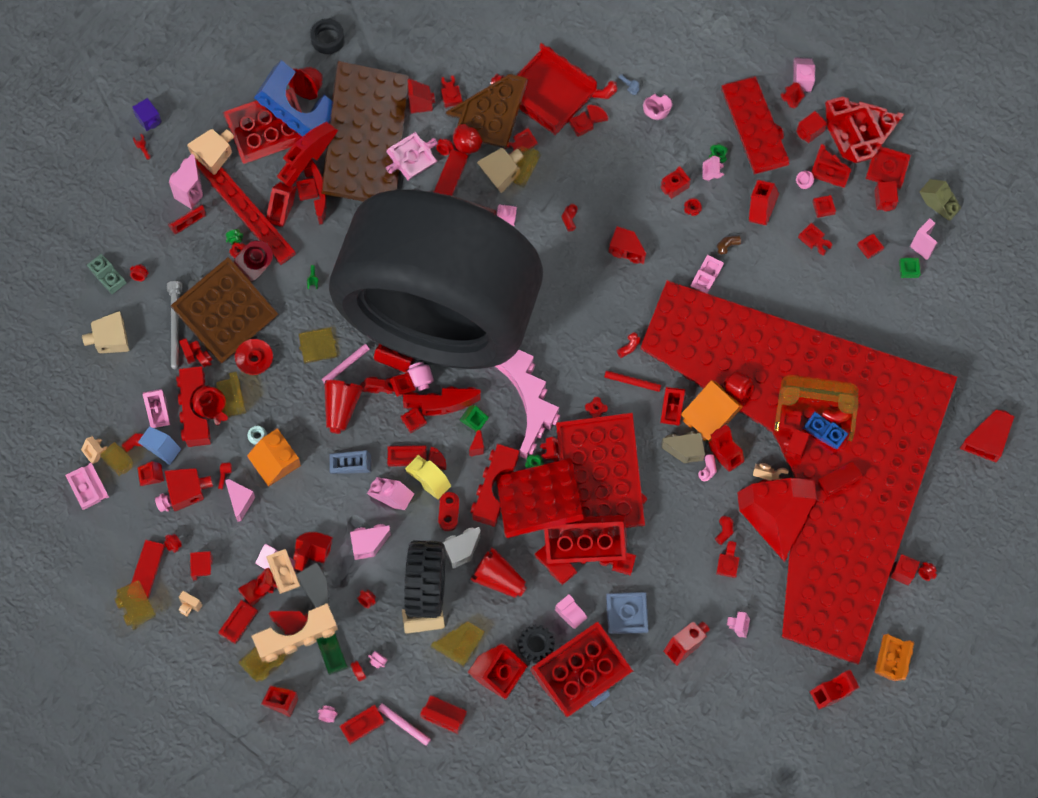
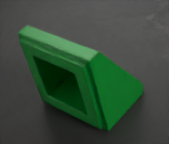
(474, 418)

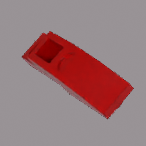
(309, 146)
(450, 401)

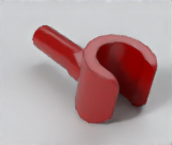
(142, 145)
(224, 468)

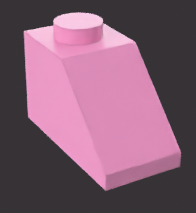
(804, 73)

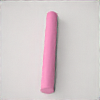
(346, 363)
(404, 724)

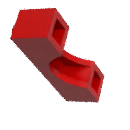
(196, 430)
(487, 507)

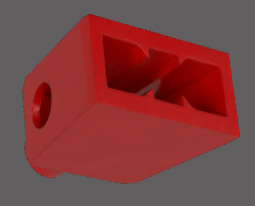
(186, 487)
(686, 642)

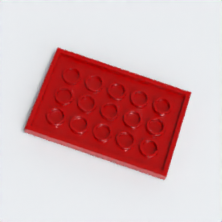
(604, 465)

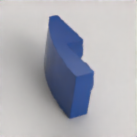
(825, 431)

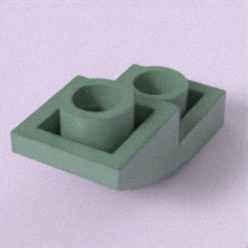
(106, 274)

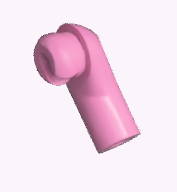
(710, 469)

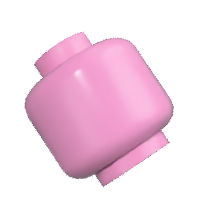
(421, 375)

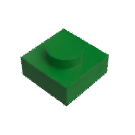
(909, 268)

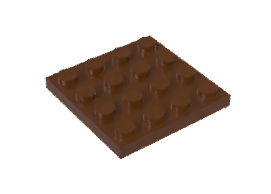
(224, 310)

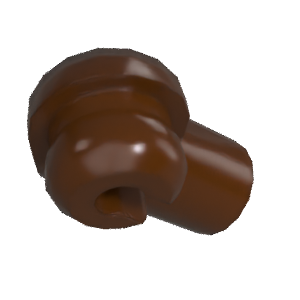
(726, 242)

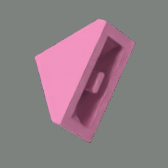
(156, 408)
(240, 498)

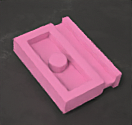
(87, 486)

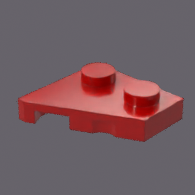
(830, 168)

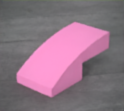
(707, 274)

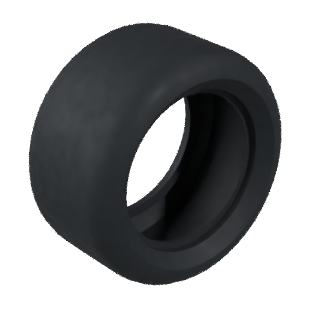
(436, 279)

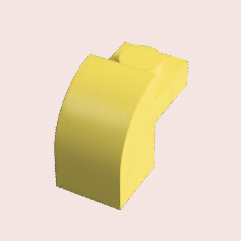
(429, 475)

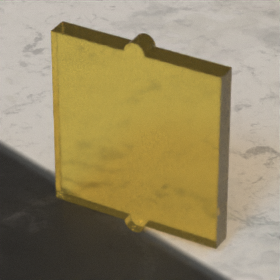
(317, 345)

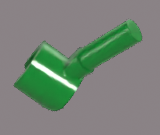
(312, 279)

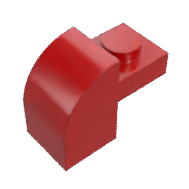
(725, 449)
(311, 546)
(834, 690)

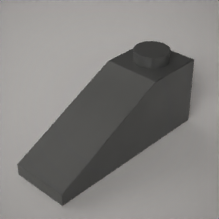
(315, 584)

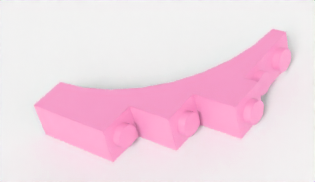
(532, 392)

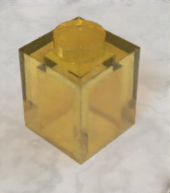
(117, 459)

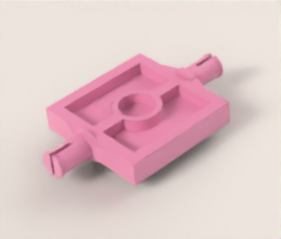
(411, 156)

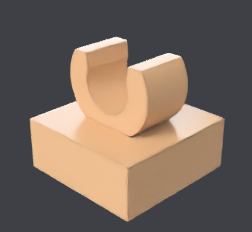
(92, 449)
(189, 603)

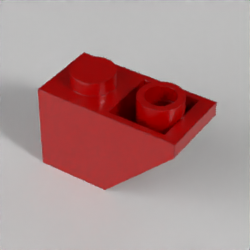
(762, 202)
(627, 245)

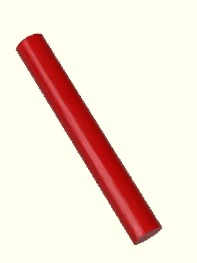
(632, 381)

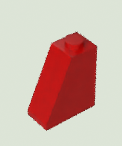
(990, 436)

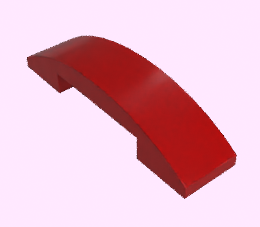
(320, 204)

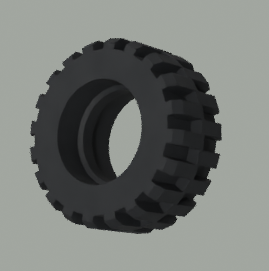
(424, 579)

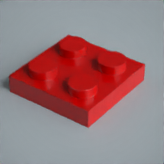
(888, 166)

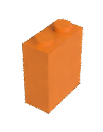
(711, 410)

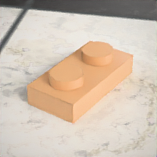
(282, 571)

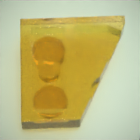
(460, 643)

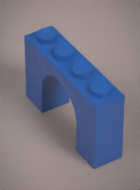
(273, 97)

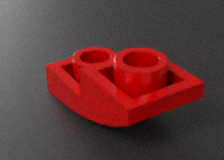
(560, 571)

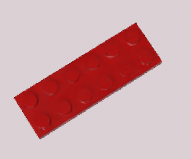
(755, 125)

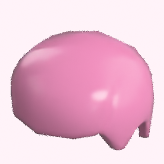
(657, 107)

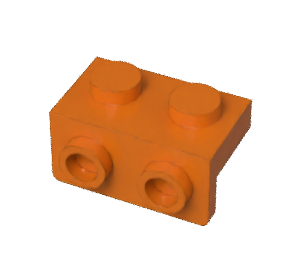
(894, 658)

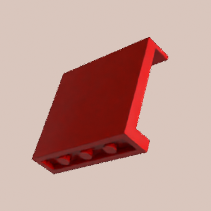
(554, 89)

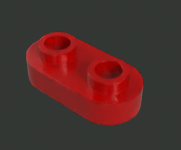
(448, 510)

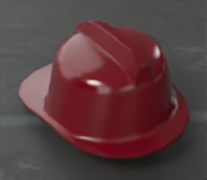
(254, 259)

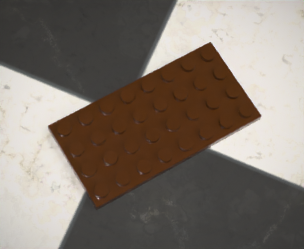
(370, 119)

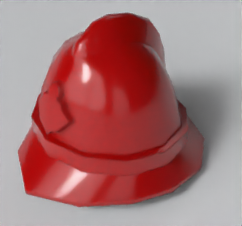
(306, 82)

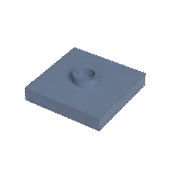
(627, 613)

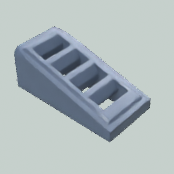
(365, 468)

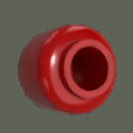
(738, 386)

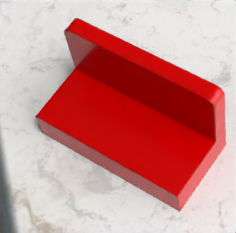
(443, 714)

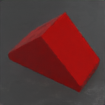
(672, 406)
(280, 700)

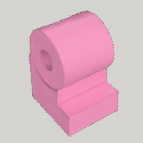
(570, 612)

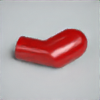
(607, 92)
(568, 215)
(631, 346)
(836, 417)
(131, 442)
(727, 529)

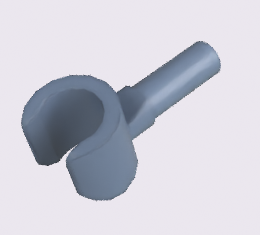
(633, 85)

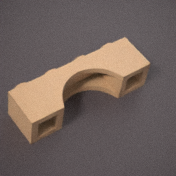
(319, 624)

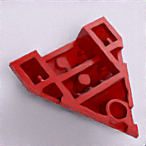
(859, 127)
(778, 510)

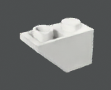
(461, 548)

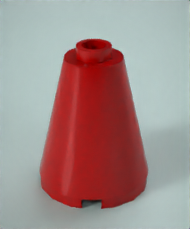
(340, 404)
(498, 575)

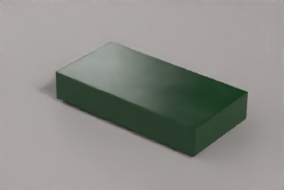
(332, 654)

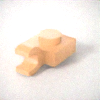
(766, 472)

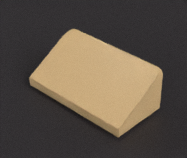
(417, 624)

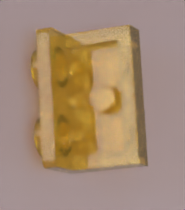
(134, 604)
(256, 668)

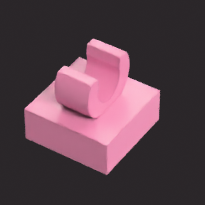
(712, 168)
(507, 213)
(739, 624)

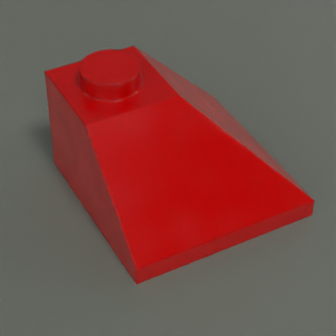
(498, 670)

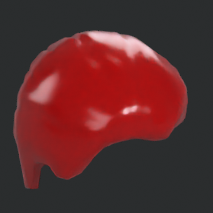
(466, 139)

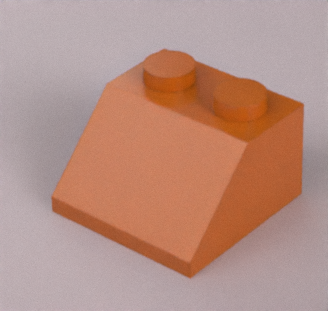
(273, 457)

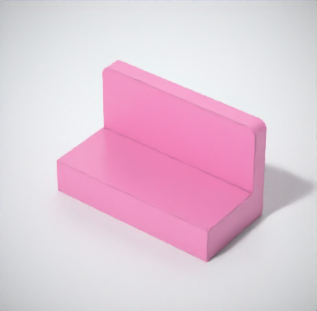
(923, 242)

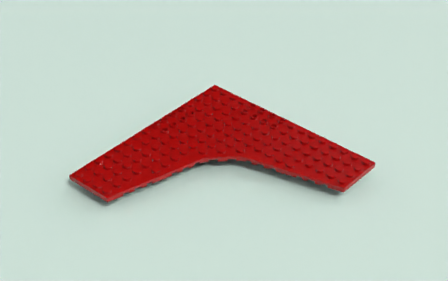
(854, 534)

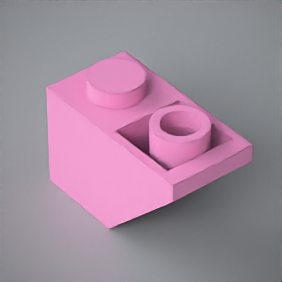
(391, 493)
(369, 541)

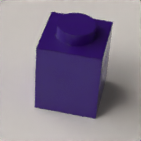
(147, 114)

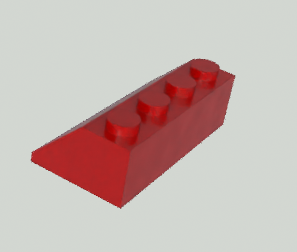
(587, 540)

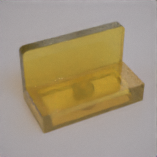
(526, 165)
(232, 391)

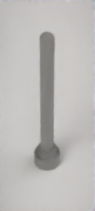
(174, 289)

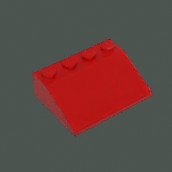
(259, 131)
(581, 669)

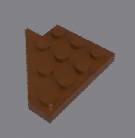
(493, 110)

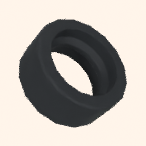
(327, 24)

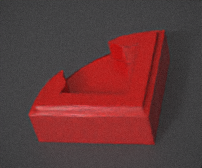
(596, 114)
(437, 458)

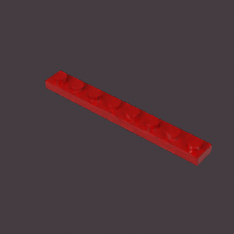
(248, 213)

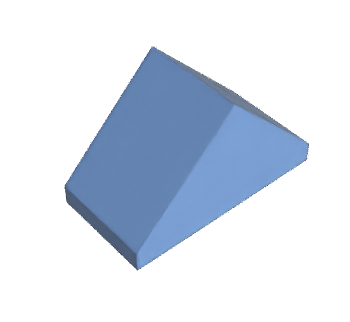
(160, 444)

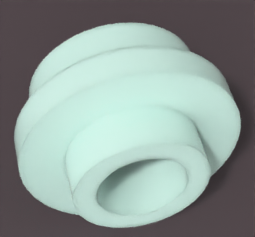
(256, 430)

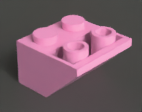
(187, 183)

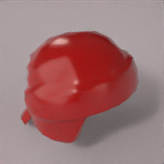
(209, 403)

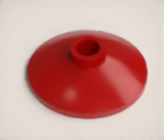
(251, 349)

